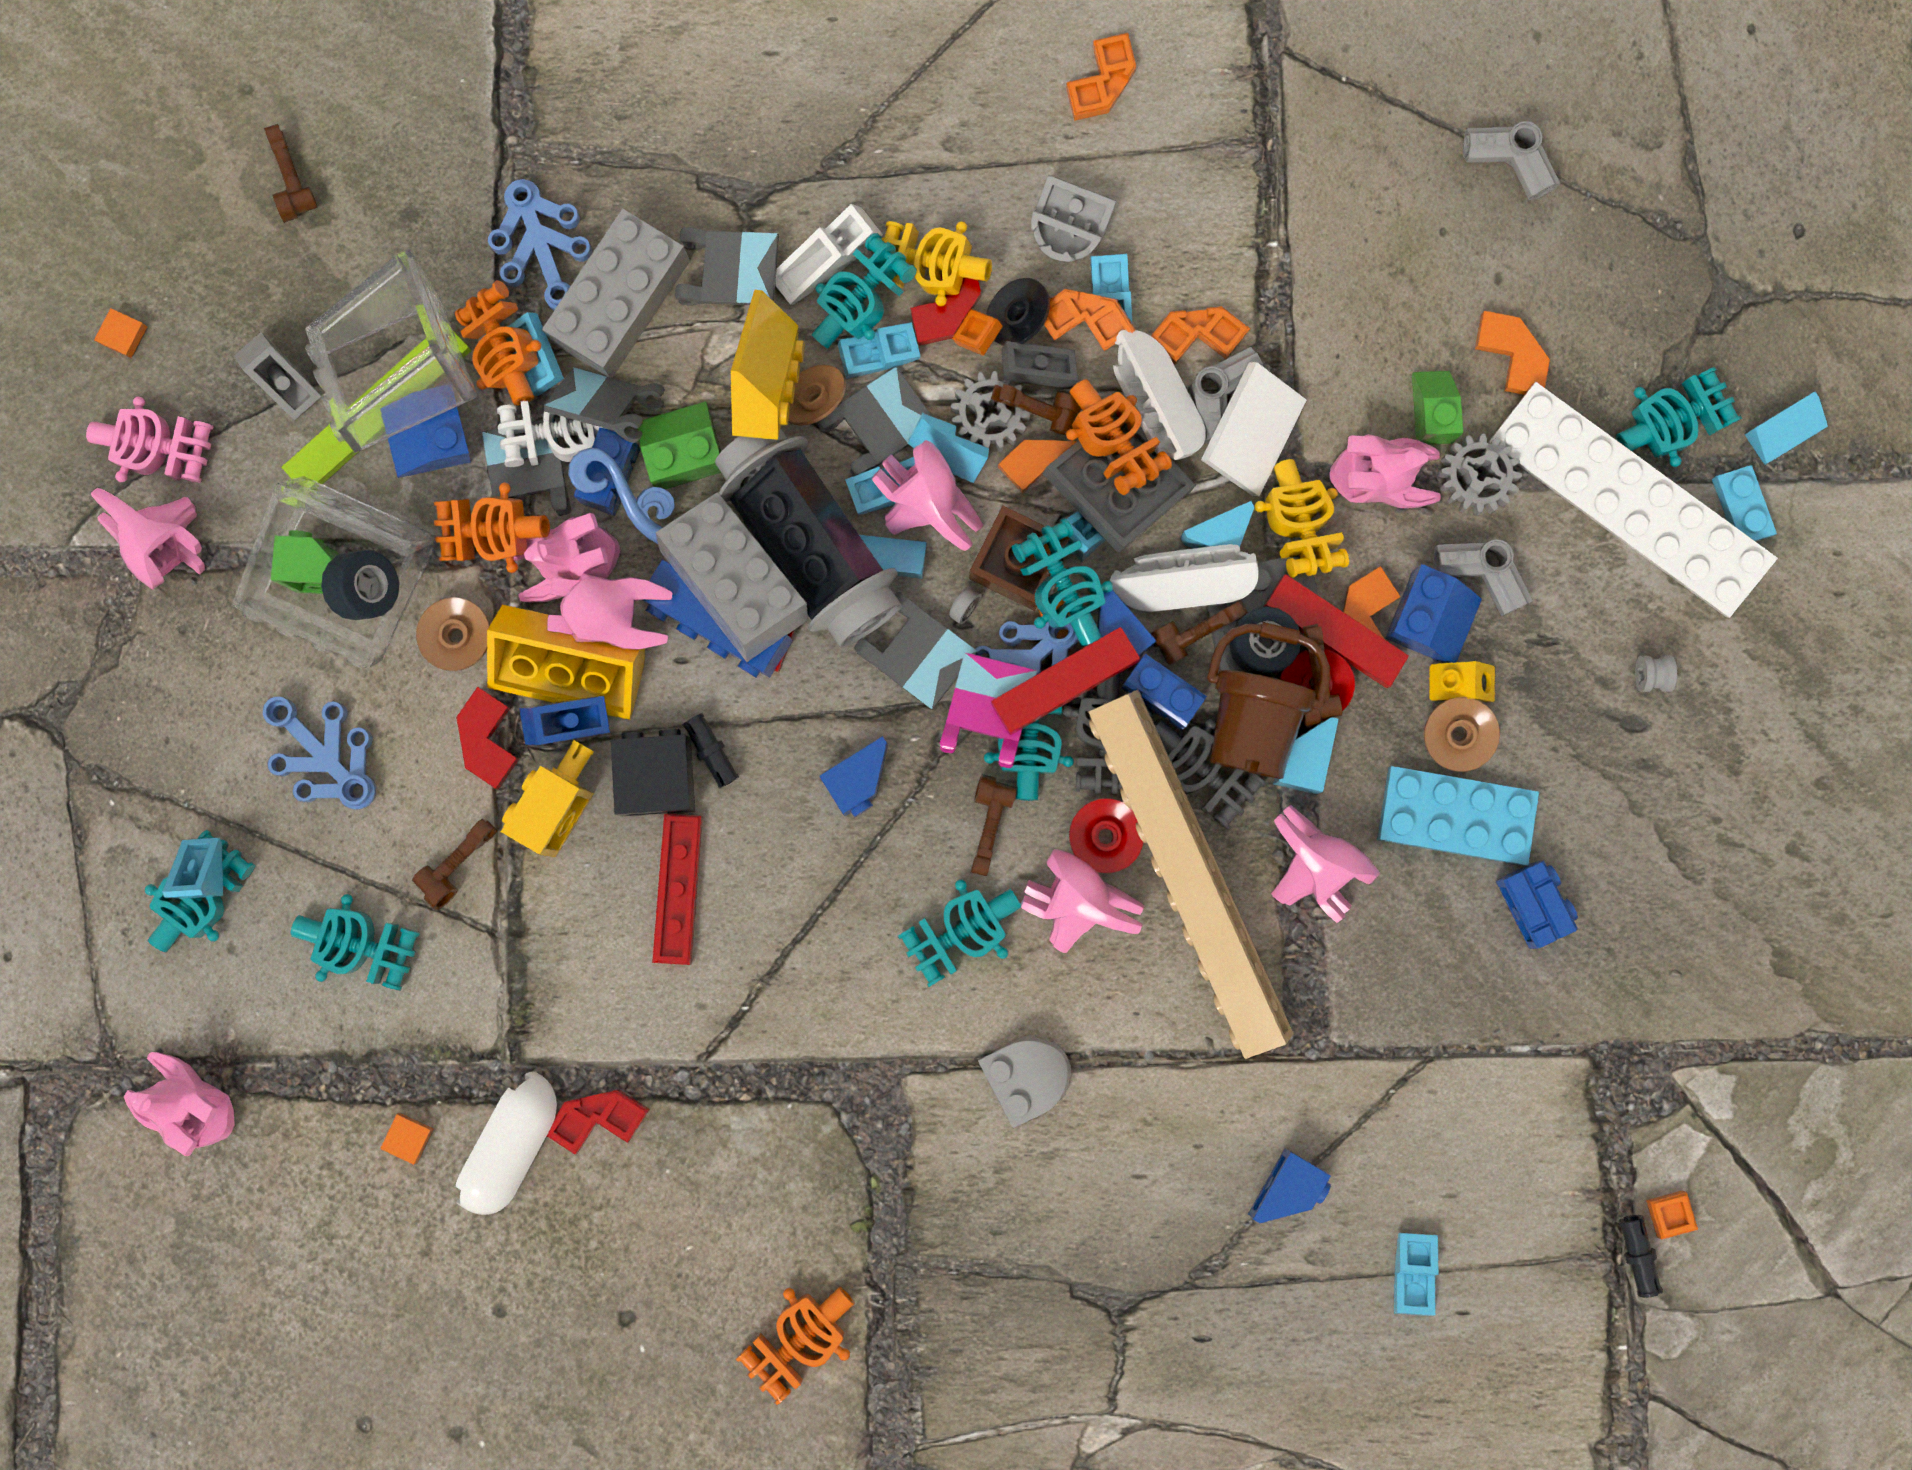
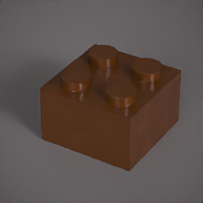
(997, 565)

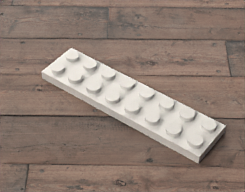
(1633, 500)

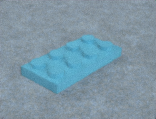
(1458, 815)

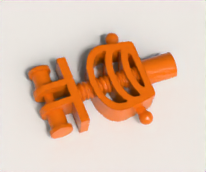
(493, 353)
(1096, 425)
(494, 527)
(825, 1315)

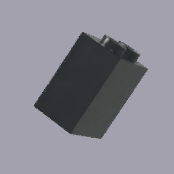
(652, 774)

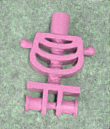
(138, 450)

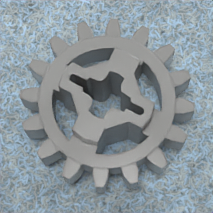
(977, 404)
(1466, 471)

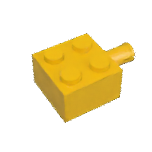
(549, 804)

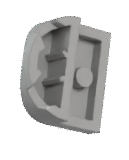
(1070, 219)
(1027, 1077)

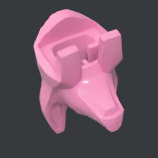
(1383, 471)
(926, 496)
(153, 537)
(567, 553)
(604, 610)
(1319, 865)
(1079, 901)
(182, 1106)

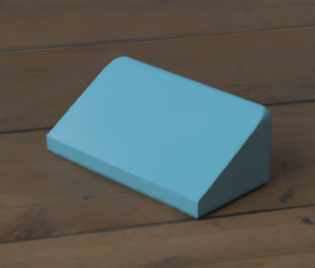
(1788, 428)
(901, 554)

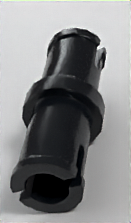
(710, 750)
(1640, 1256)

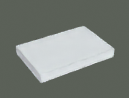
(1254, 429)

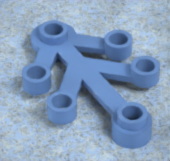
(536, 237)
(1032, 658)
(325, 757)

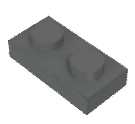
(1039, 365)

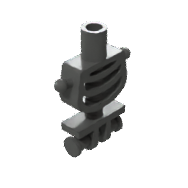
(1106, 693)
(1176, 746)

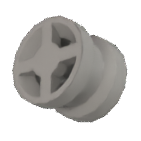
(1655, 673)

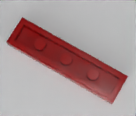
(1340, 632)
(1065, 681)
(677, 889)

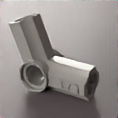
(1499, 145)
(1226, 377)
(1469, 561)

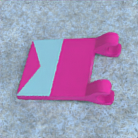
(971, 708)

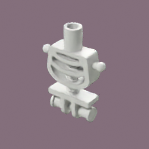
(548, 430)

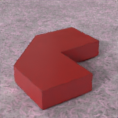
(940, 323)
(476, 725)
(609, 1109)

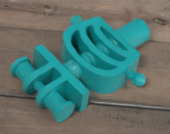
(882, 267)
(1662, 425)
(1079, 615)
(1028, 772)
(992, 912)
(181, 917)
(330, 936)

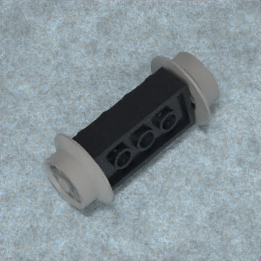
(807, 536)

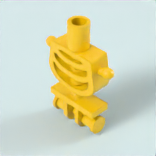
(949, 254)
(1292, 517)

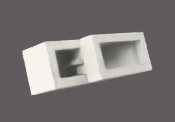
(824, 254)

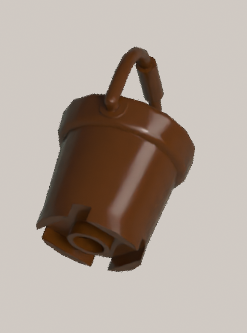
(1261, 713)

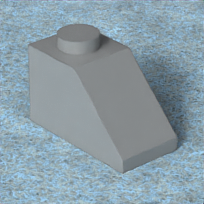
(277, 376)

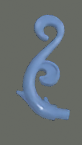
(635, 508)

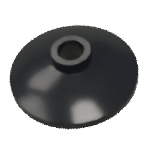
(1021, 309)

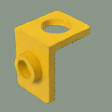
(1461, 680)

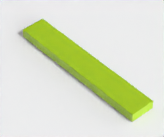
(324, 453)

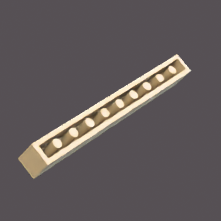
(1191, 875)

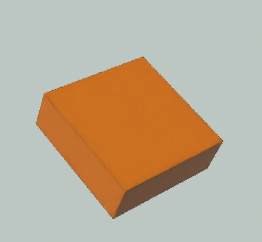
(977, 332)
(120, 333)
(406, 1138)
(1672, 1214)

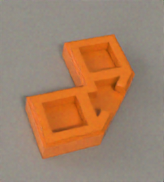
(1099, 93)
(1101, 313)
(1212, 326)
(1512, 338)
(1030, 459)
(1368, 597)

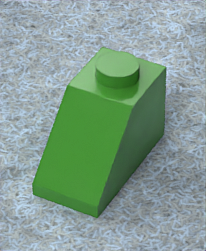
(1436, 407)

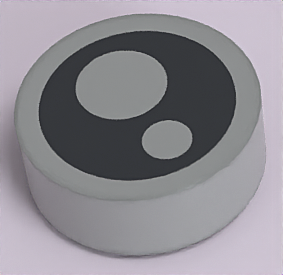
(965, 605)

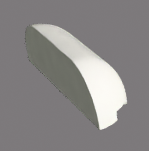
(1161, 396)
(1187, 578)
(507, 1146)

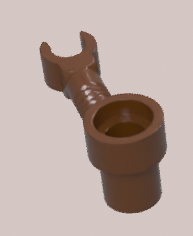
(293, 199)
(1061, 413)
(1173, 643)
(1332, 705)
(996, 797)
(435, 882)

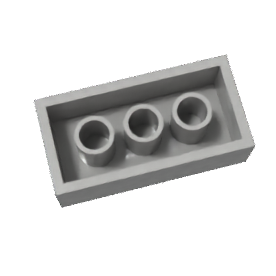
(616, 293)
(732, 576)

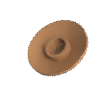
(816, 394)
(436, 629)
(1479, 740)

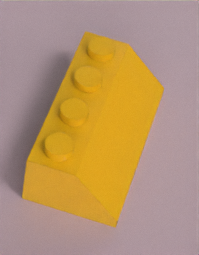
(765, 370)
(555, 667)

